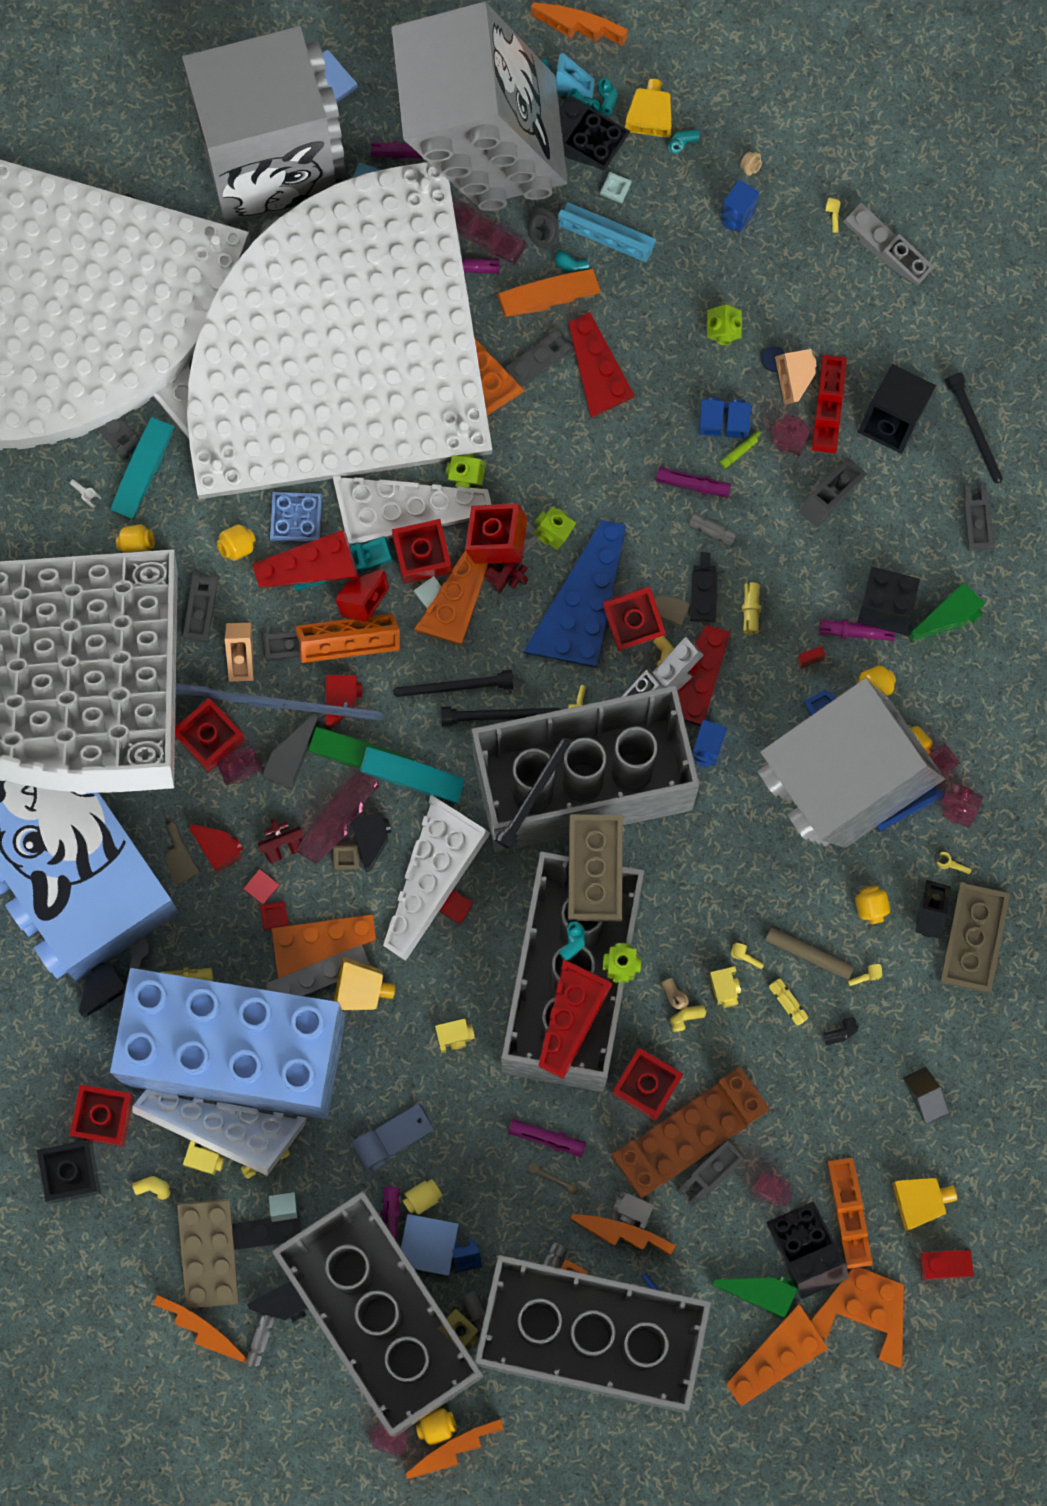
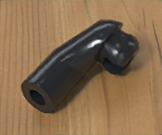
(843, 1034)

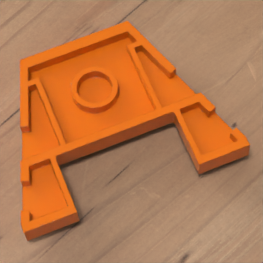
(872, 1302)

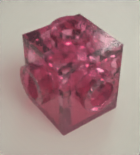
(791, 434)
(961, 805)

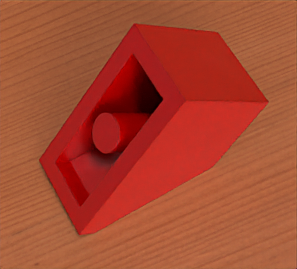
(362, 596)
(341, 690)
(217, 846)
(946, 1265)

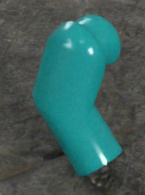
(608, 94)
(594, 104)
(681, 138)
(568, 264)
(576, 940)

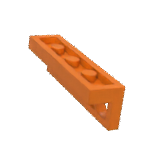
(348, 640)

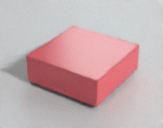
(261, 887)

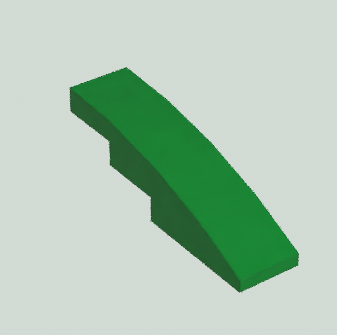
(342, 748)

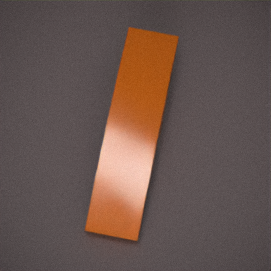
(570, 20)
(548, 292)
(850, 1213)
(612, 1230)
(207, 1335)
(446, 1454)

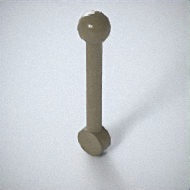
(534, 1168)

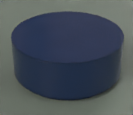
(768, 358)

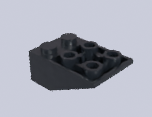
(597, 139)
(808, 1250)

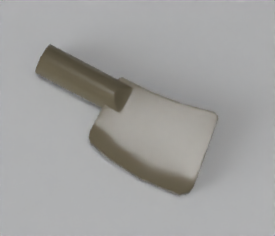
(672, 609)
(178, 859)

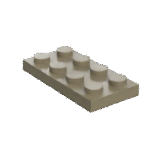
(595, 867)
(975, 938)
(208, 1253)

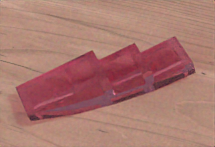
(487, 234)
(337, 815)

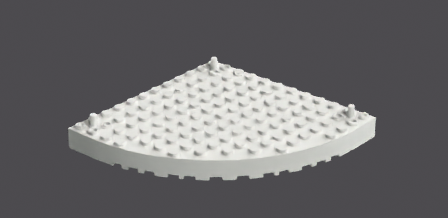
(96, 302)
(340, 343)
(89, 672)

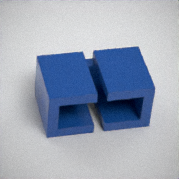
(739, 206)
(737, 417)
(708, 743)

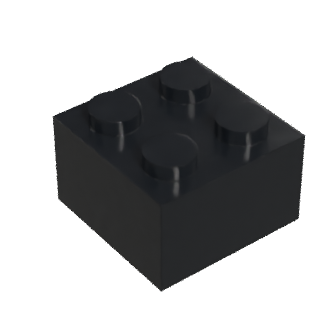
(888, 600)
(68, 1171)

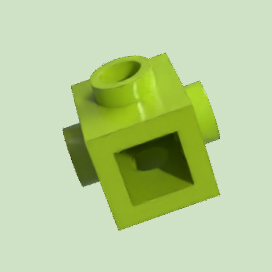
(724, 324)
(466, 470)
(553, 527)
(621, 973)

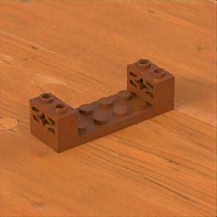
(690, 1133)

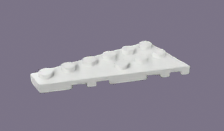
(436, 866)
(228, 1129)

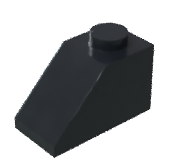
(371, 837)
(933, 909)
(100, 989)
(281, 1303)

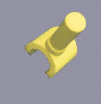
(833, 206)
(580, 697)
(952, 864)
(738, 951)
(874, 973)

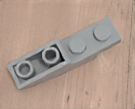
(887, 246)
(671, 672)

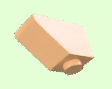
(795, 373)
(239, 651)

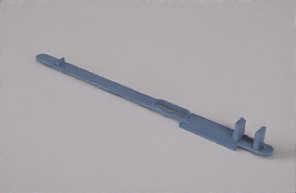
(274, 703)

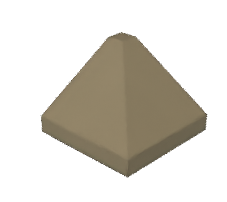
(345, 852)

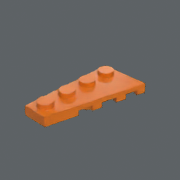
(497, 383)

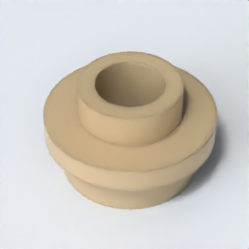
(751, 163)

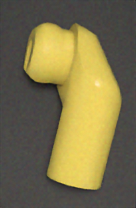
(664, 646)
(688, 1013)
(154, 1185)

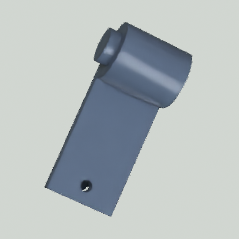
(392, 1137)

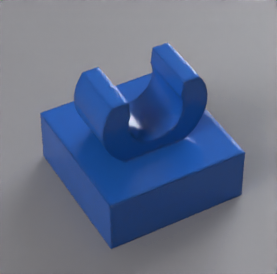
(466, 1257)

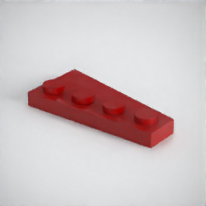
(600, 373)
(315, 561)
(697, 692)
(571, 1017)

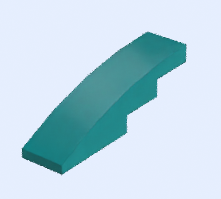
(142, 467)
(365, 557)
(412, 775)

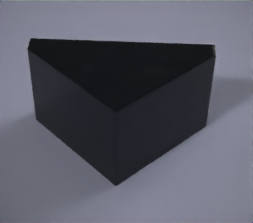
(926, 1095)

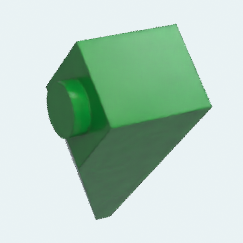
(953, 613)
(766, 1293)

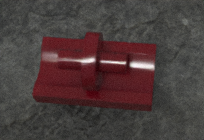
(500, 578)
(270, 846)

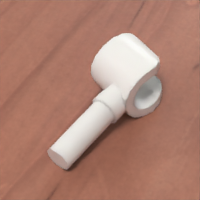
(87, 493)

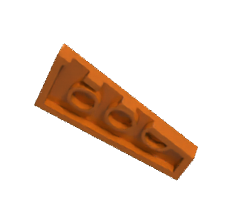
(453, 606)
(312, 942)
(783, 1352)

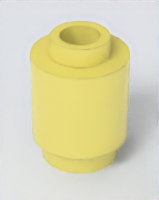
(422, 1197)

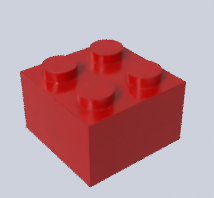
(496, 533)
(421, 551)
(633, 618)
(208, 735)
(647, 1084)
(101, 1115)

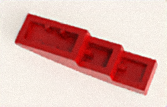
(829, 404)

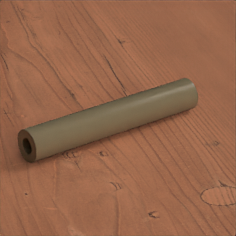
(809, 953)

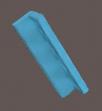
(606, 232)

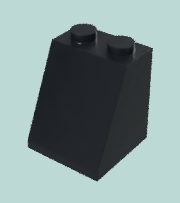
(896, 408)

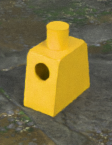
(650, 111)
(360, 986)
(921, 1200)

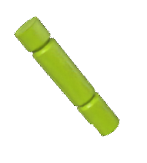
(740, 450)

